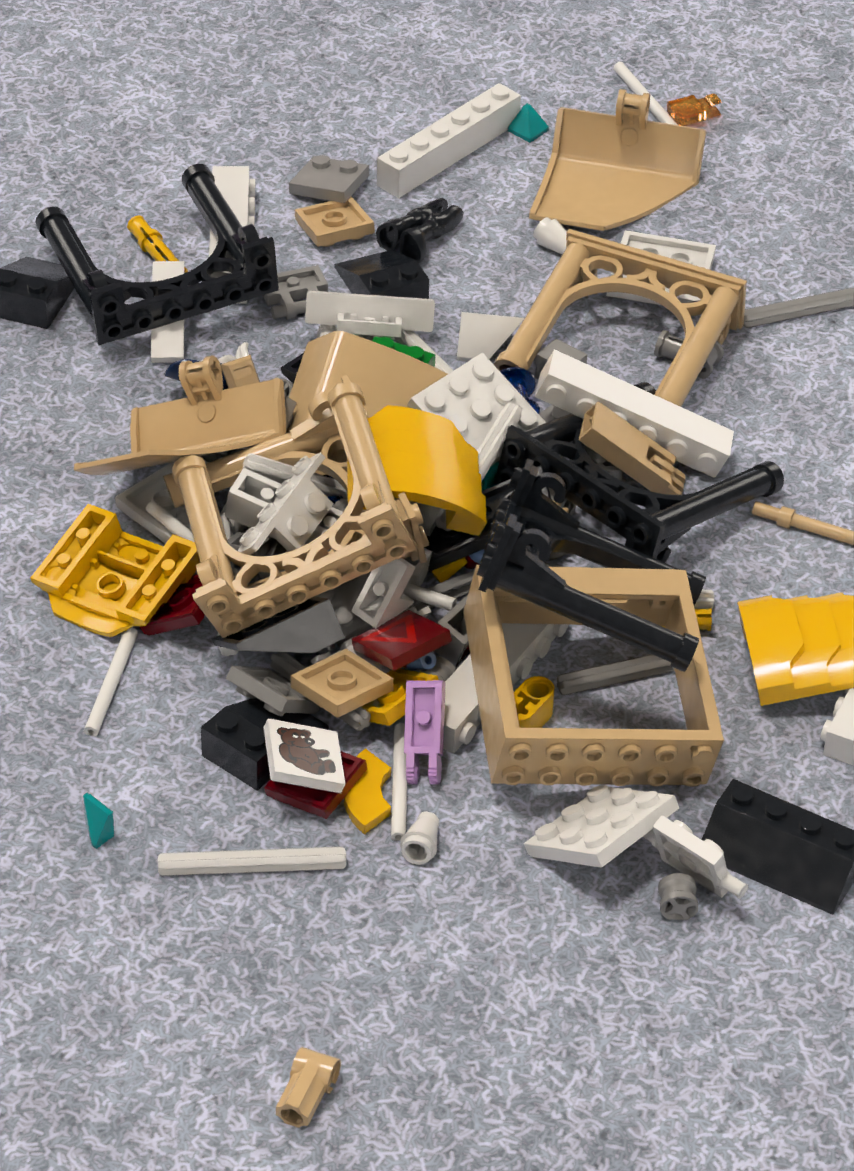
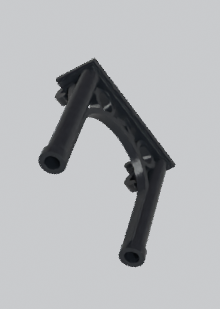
(177, 298)
(615, 501)
(534, 526)

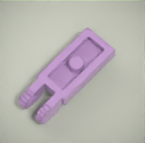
(424, 728)

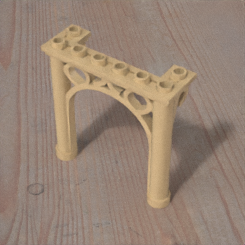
(647, 276)
(310, 436)
(308, 568)

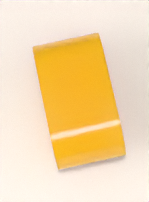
(534, 702)

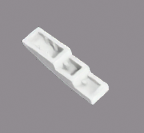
(167, 340)

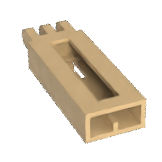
(631, 451)

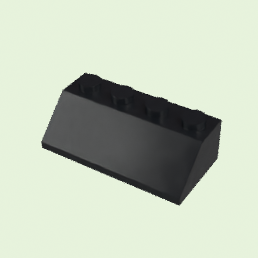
(783, 846)

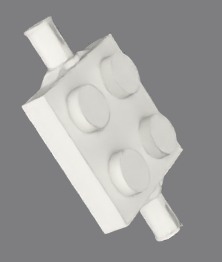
(694, 857)

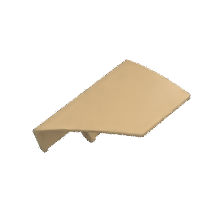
(616, 166)
(381, 373)
(202, 423)

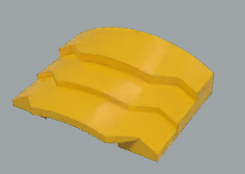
(430, 464)
(112, 577)
(799, 645)

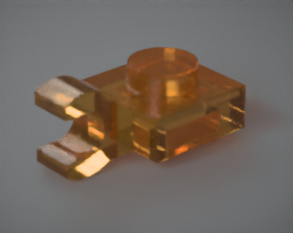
(693, 110)

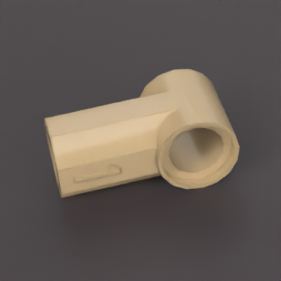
(309, 1080)

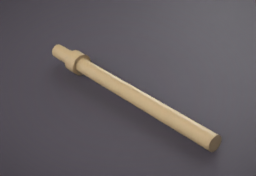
(787, 517)

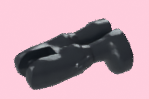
(417, 227)

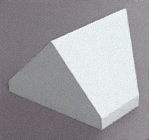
(483, 334)

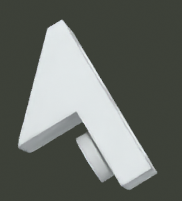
(383, 593)

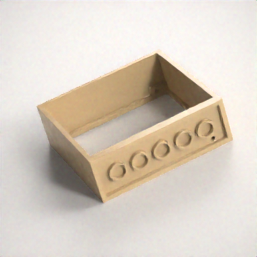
(592, 754)

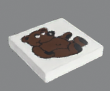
(304, 755)

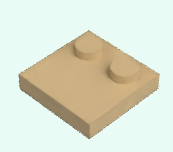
(334, 222)
(341, 683)

